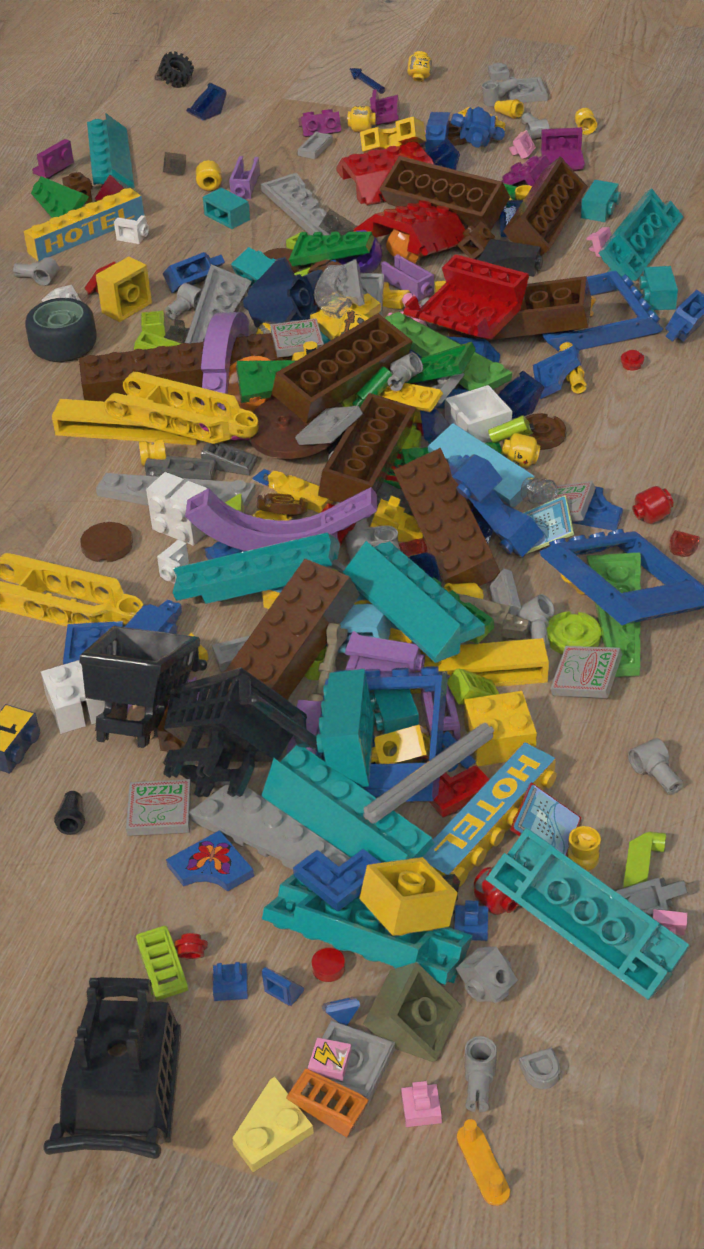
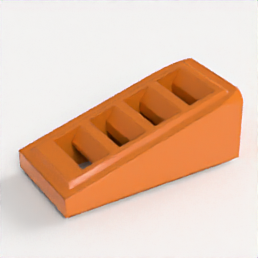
(332, 1117)

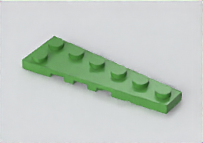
(426, 342)
(624, 574)

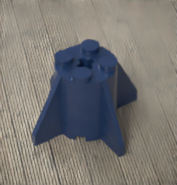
(281, 295)

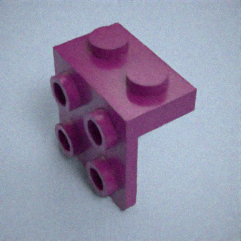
(563, 143)
(529, 171)

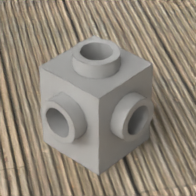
(487, 975)

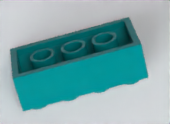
(347, 725)

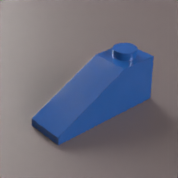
(436, 129)

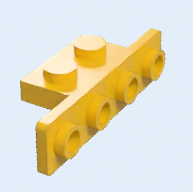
(414, 395)

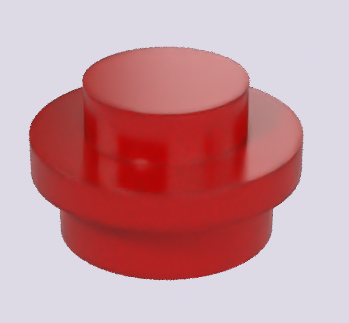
(632, 360)
(190, 946)

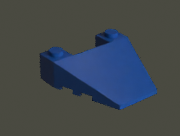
(476, 481)

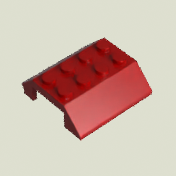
(372, 168)
(429, 226)
(474, 299)

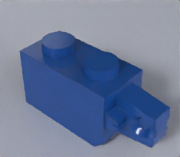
(190, 270)
(686, 317)
(157, 618)

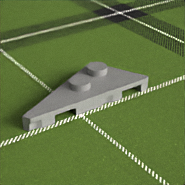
(351, 284)

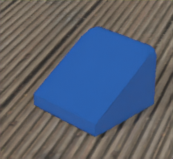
(281, 986)

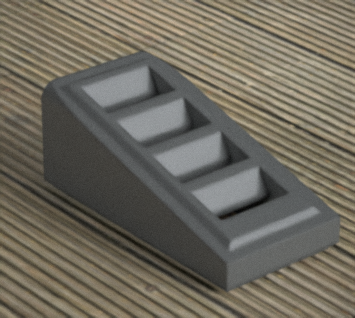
(229, 458)

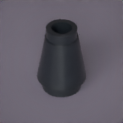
(70, 814)

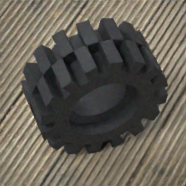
(172, 76)

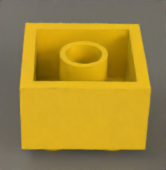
(124, 289)
(510, 721)
(408, 896)

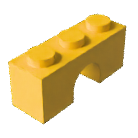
(406, 131)

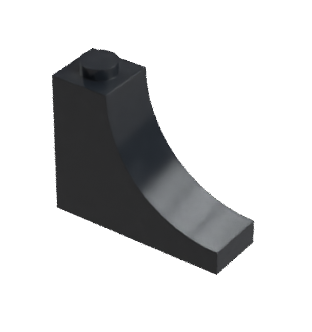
(513, 256)

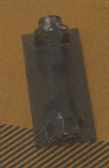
(336, 223)

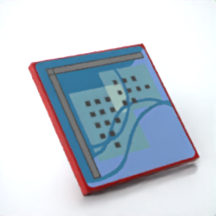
(545, 818)

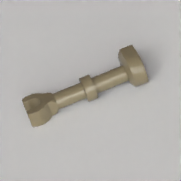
(335, 638)

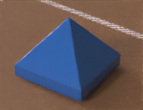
(342, 1009)

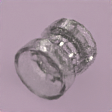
(541, 493)

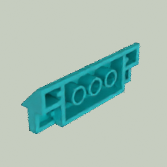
(109, 151)
(640, 235)
(253, 569)
(412, 600)
(335, 809)
(588, 914)
(361, 932)

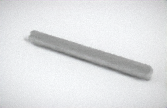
(427, 773)

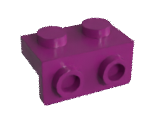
(385, 108)
(323, 123)
(54, 159)

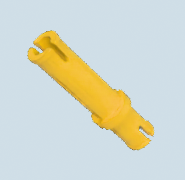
(576, 376)

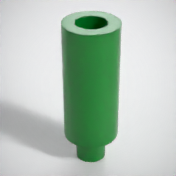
(375, 385)

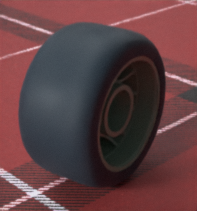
(61, 329)

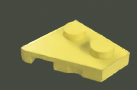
(270, 1127)

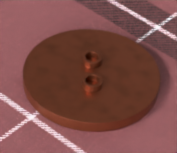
(278, 432)

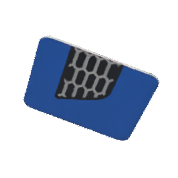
(262, 477)

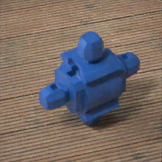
(477, 127)

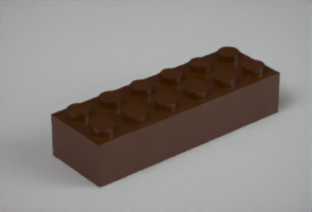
(464, 193)
(546, 207)
(547, 309)
(339, 367)
(367, 449)
(446, 521)
(296, 627)

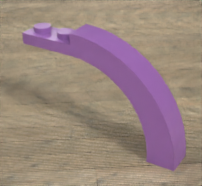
(218, 347)
(250, 533)

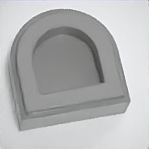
(541, 1068)

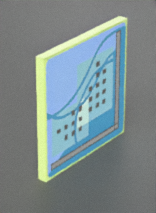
(553, 520)

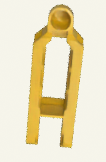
(158, 398)
(35, 578)

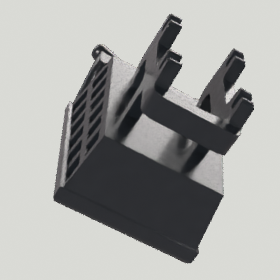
(139, 671)
(250, 729)
(122, 1098)

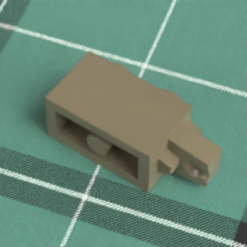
(505, 624)

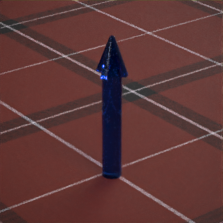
(356, 73)

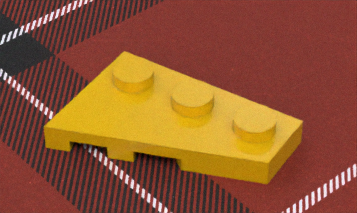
(331, 326)

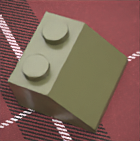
(413, 1012)

